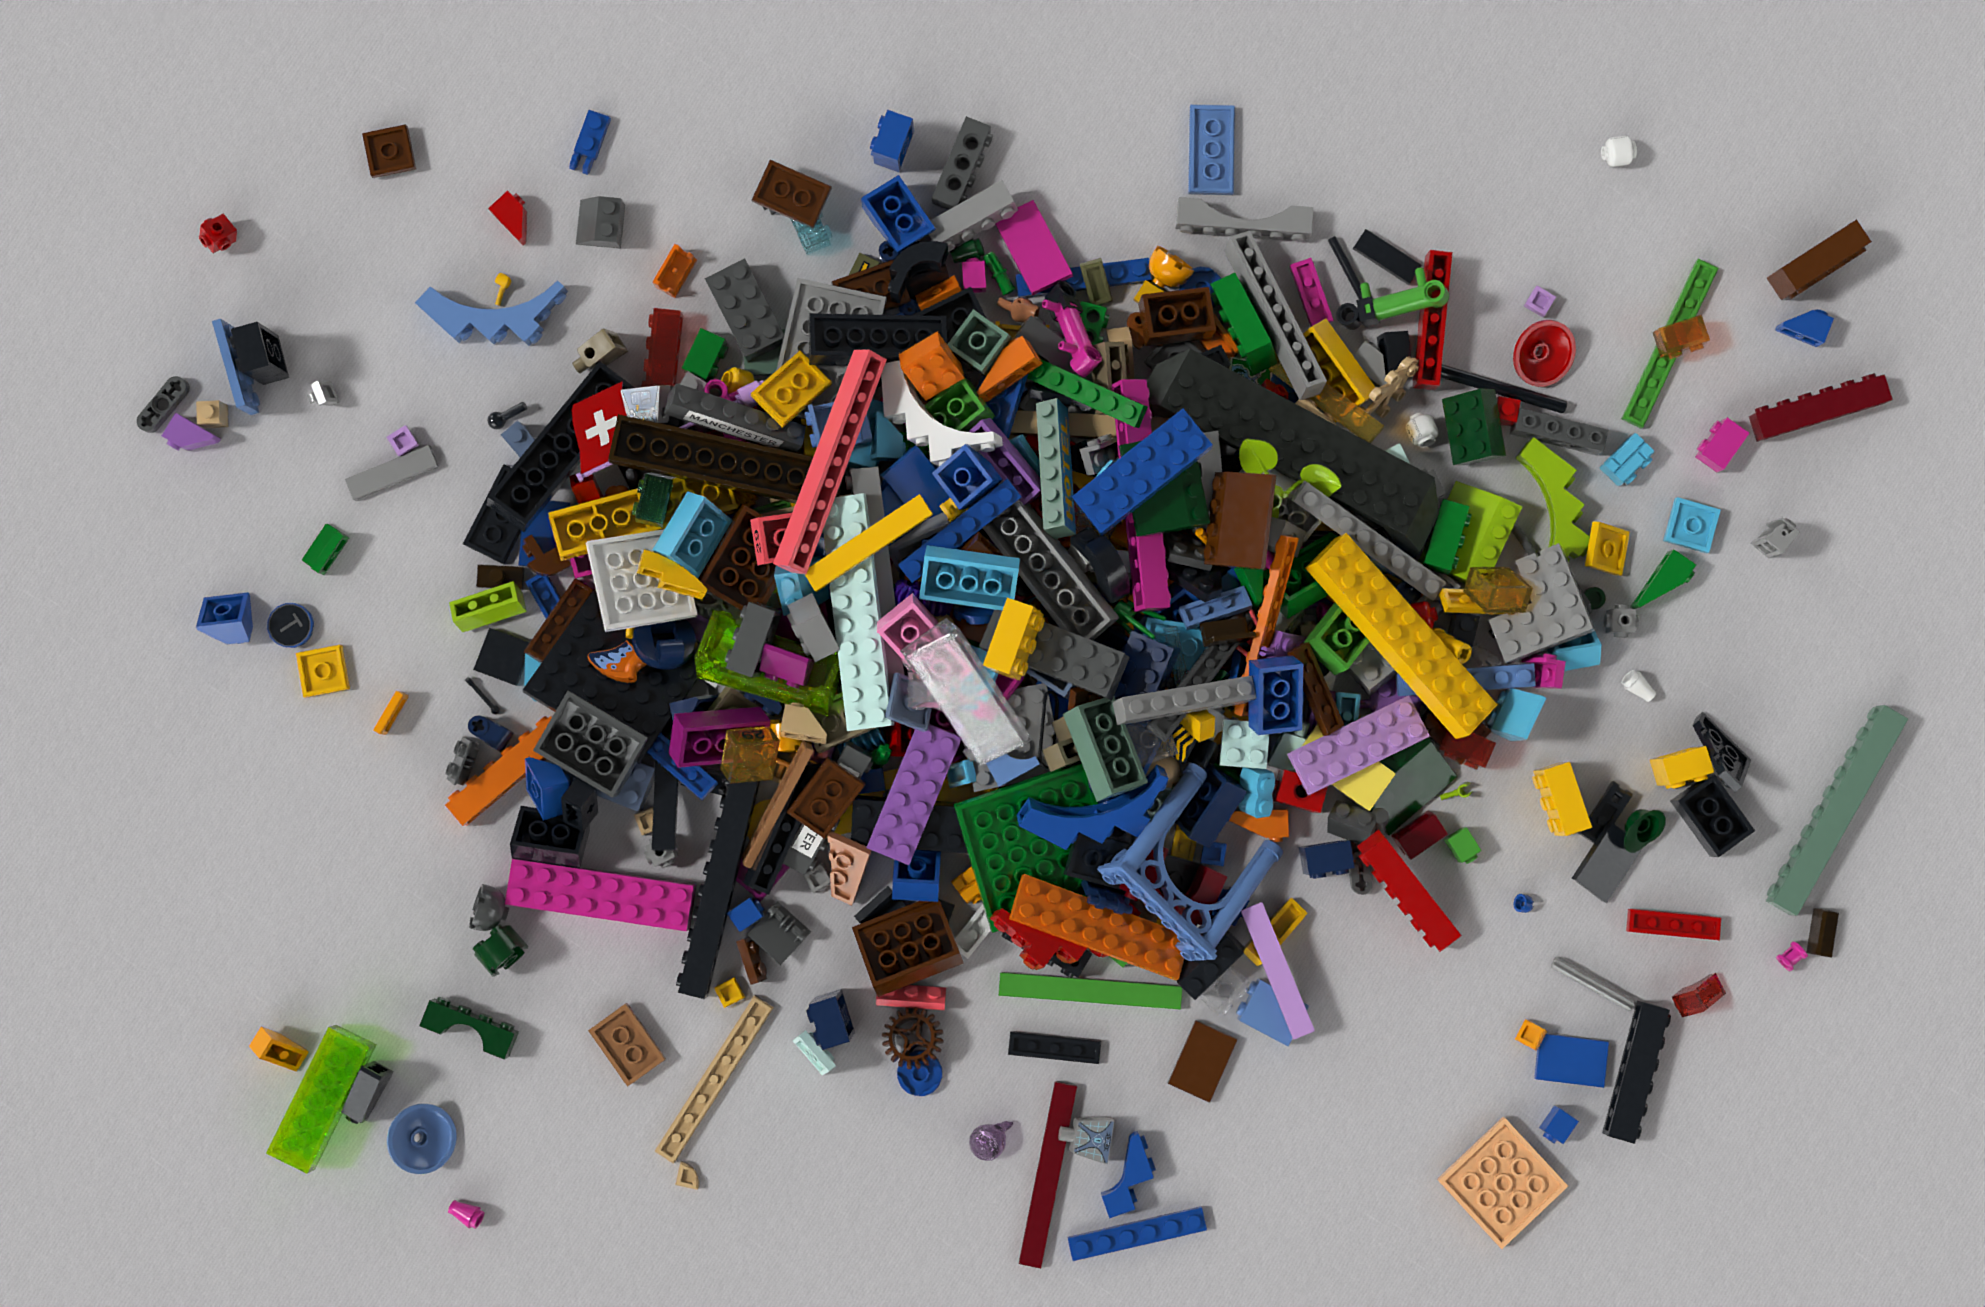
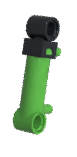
(1372, 310)

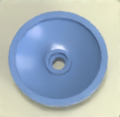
(436, 1139)

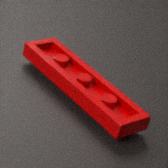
(1673, 924)

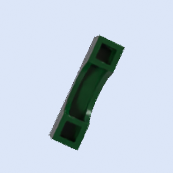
(496, 1037)

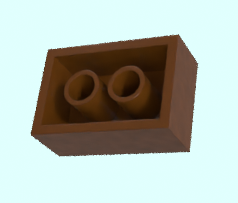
(1177, 316)

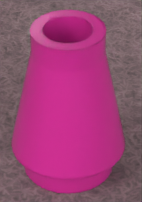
(467, 1214)

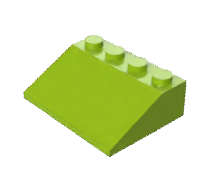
(1487, 531)

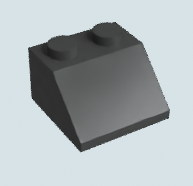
(601, 222)

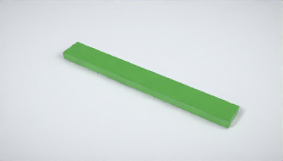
(1657, 367)
(1090, 990)

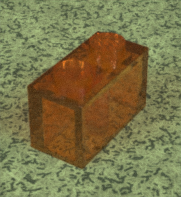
(1681, 336)

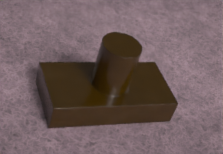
(492, 576)

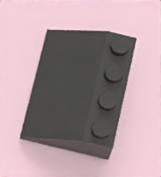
(591, 744)

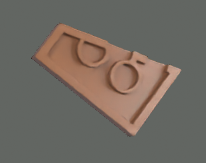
(847, 865)

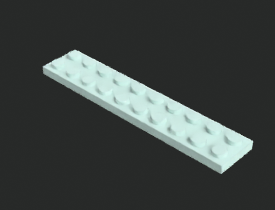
(855, 621)

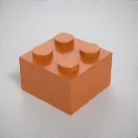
(931, 366)

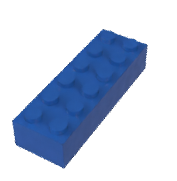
(1142, 472)

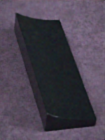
(838, 335)

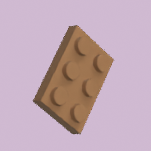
(627, 1044)

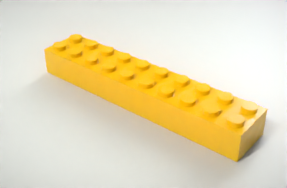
(1401, 636)

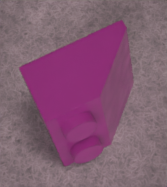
(786, 665)

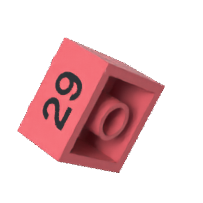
(767, 536)

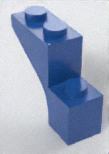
(1135, 1171)

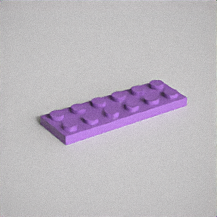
(914, 793)

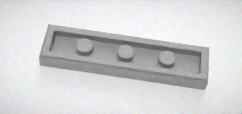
(391, 472)

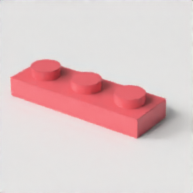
(915, 996)

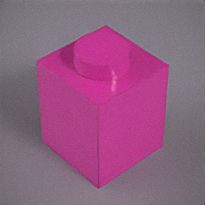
(974, 275)

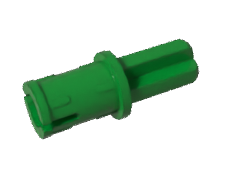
(999, 273)
(881, 756)

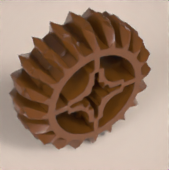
(908, 1047)

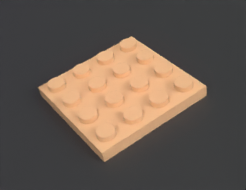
(1502, 1182)

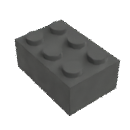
(756, 629)

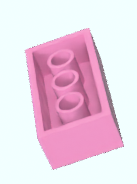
(905, 623)

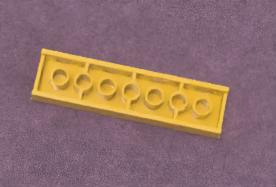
(614, 517)

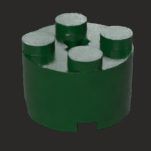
(500, 949)

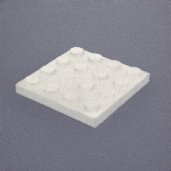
(625, 595)

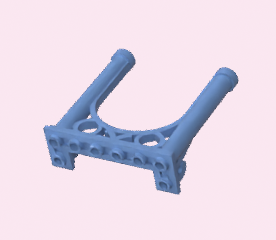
(1130, 865)

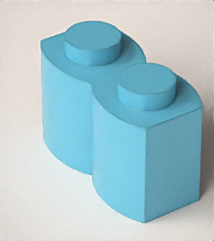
(1259, 787)

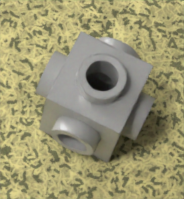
(1613, 622)
(664, 860)

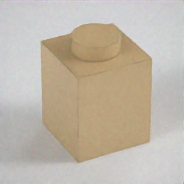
(212, 414)

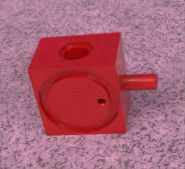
(1285, 793)

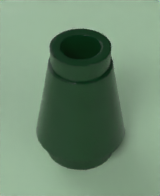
(969, 249)

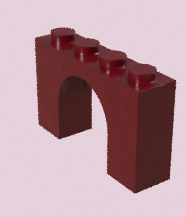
(1203, 889)

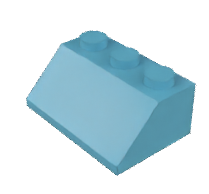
(693, 533)

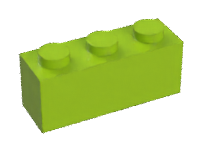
(487, 606)

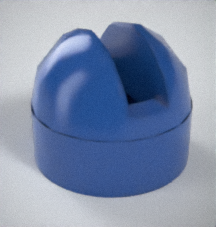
(1518, 903)

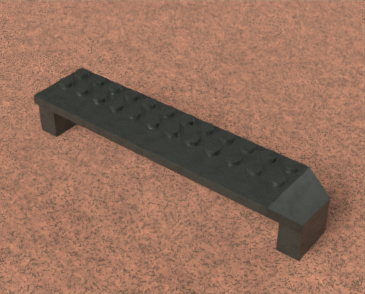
(1371, 479)

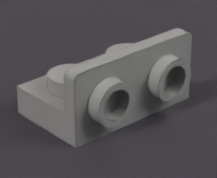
(1098, 453)

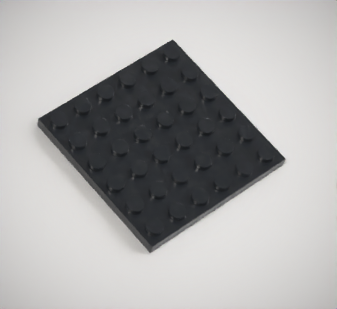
(637, 704)

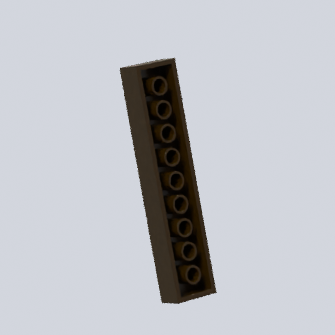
(709, 459)

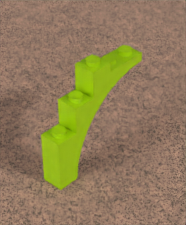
(1552, 476)

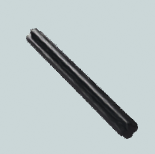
(1503, 389)

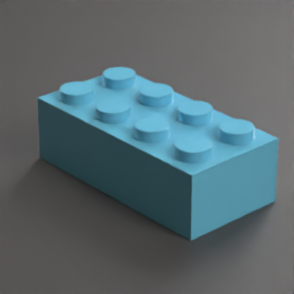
(968, 577)

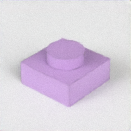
(1539, 301)
(402, 441)

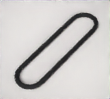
(1043, 722)

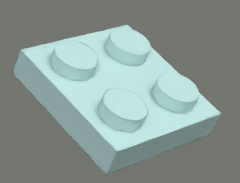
(1242, 746)
(820, 1059)

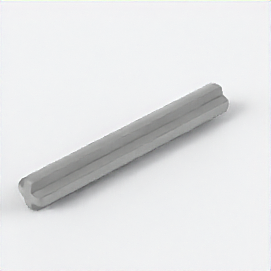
(1593, 984)

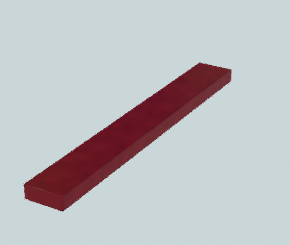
(1047, 1176)

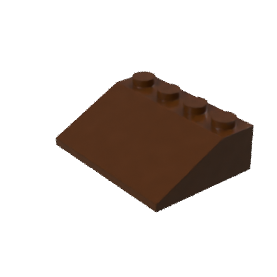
(1239, 520)
(733, 566)
(907, 946)

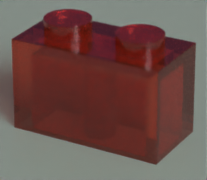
(1472, 749)

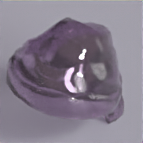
(989, 1140)

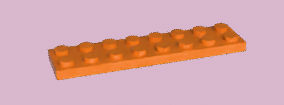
(1112, 934)

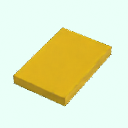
(791, 389)

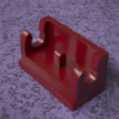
(1419, 834)

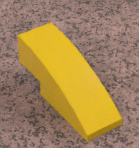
(670, 575)
(1199, 724)
(1283, 923)

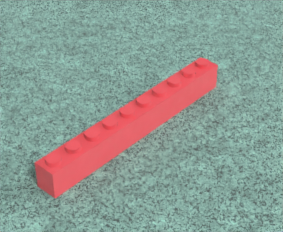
(830, 461)

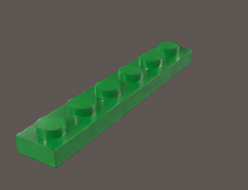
(1089, 393)

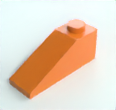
(1011, 365)
(1271, 827)

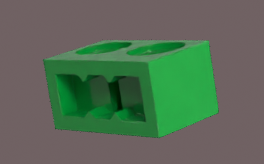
(1094, 329)

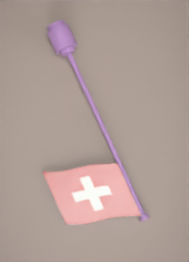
(596, 420)

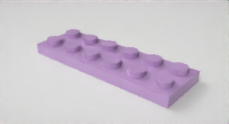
(1358, 745)

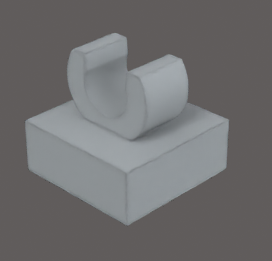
(323, 393)

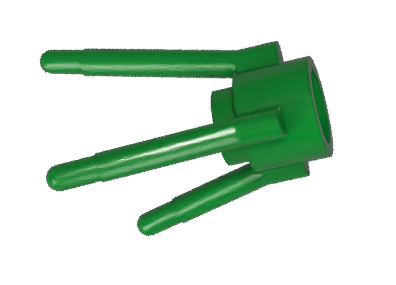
(1126, 614)

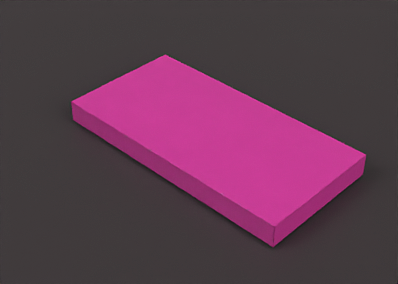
(1033, 248)

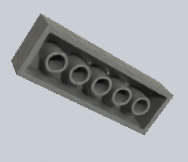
(1071, 658)

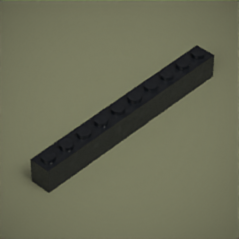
(718, 889)

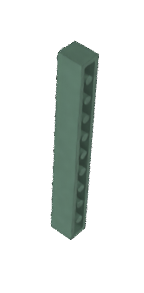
(1836, 809)

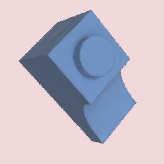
(1008, 768)

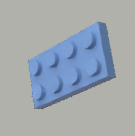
(240, 383)

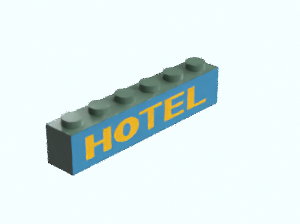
(1055, 468)

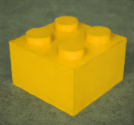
(1682, 766)

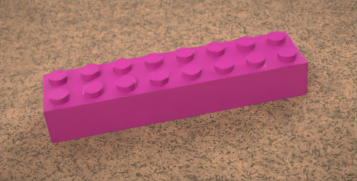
(601, 894)

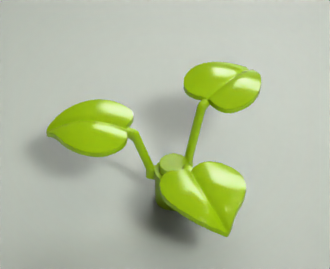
(1260, 456)

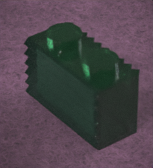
(653, 500)

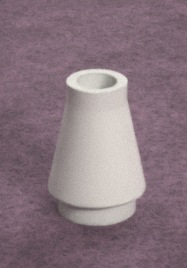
(1637, 684)

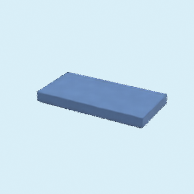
(1211, 149)

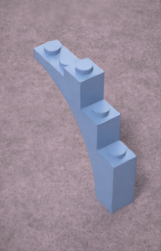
(492, 323)

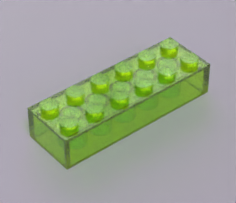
(320, 1099)

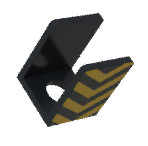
(1191, 749)

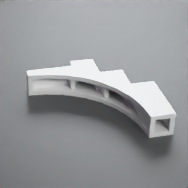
(904, 406)

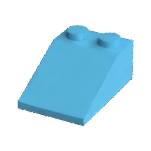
(1515, 714)

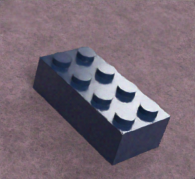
(830, 1019)

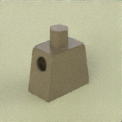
(601, 347)

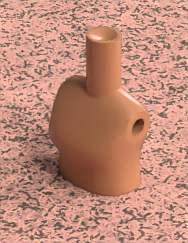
(1020, 308)

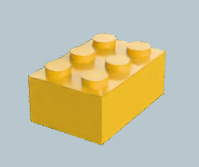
(1014, 639)
(1561, 799)

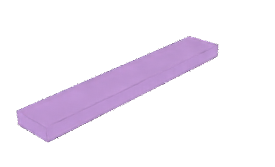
(1277, 970)

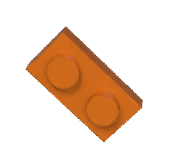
(938, 293)

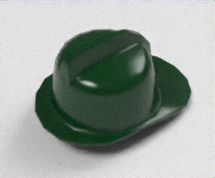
(1643, 828)

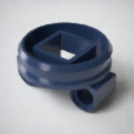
(669, 652)

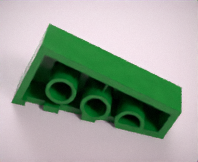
(1243, 323)

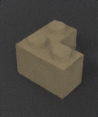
(1064, 752)

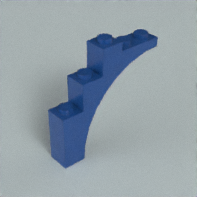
(1097, 821)

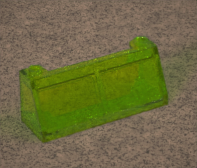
(711, 667)

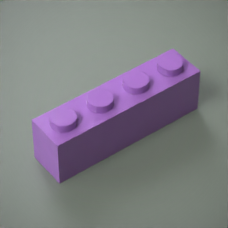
(1011, 464)

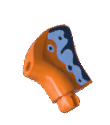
(618, 663)

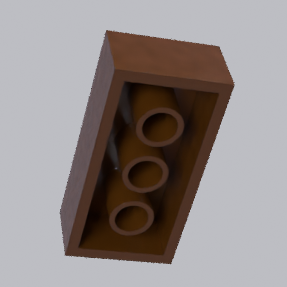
(1820, 261)

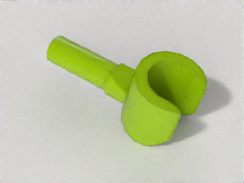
(1457, 792)

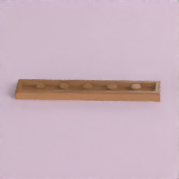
(777, 803)

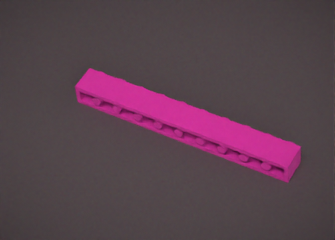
(1145, 552)

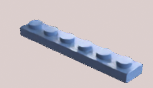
(1489, 677)

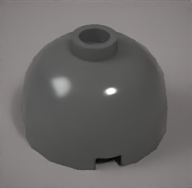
(488, 909)

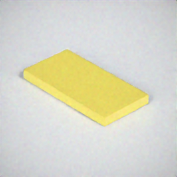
(1363, 786)

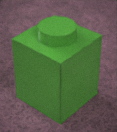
(1463, 845)

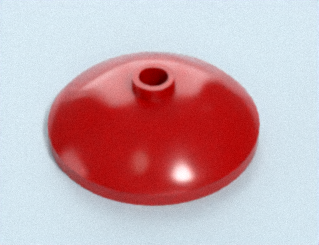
(1554, 353)

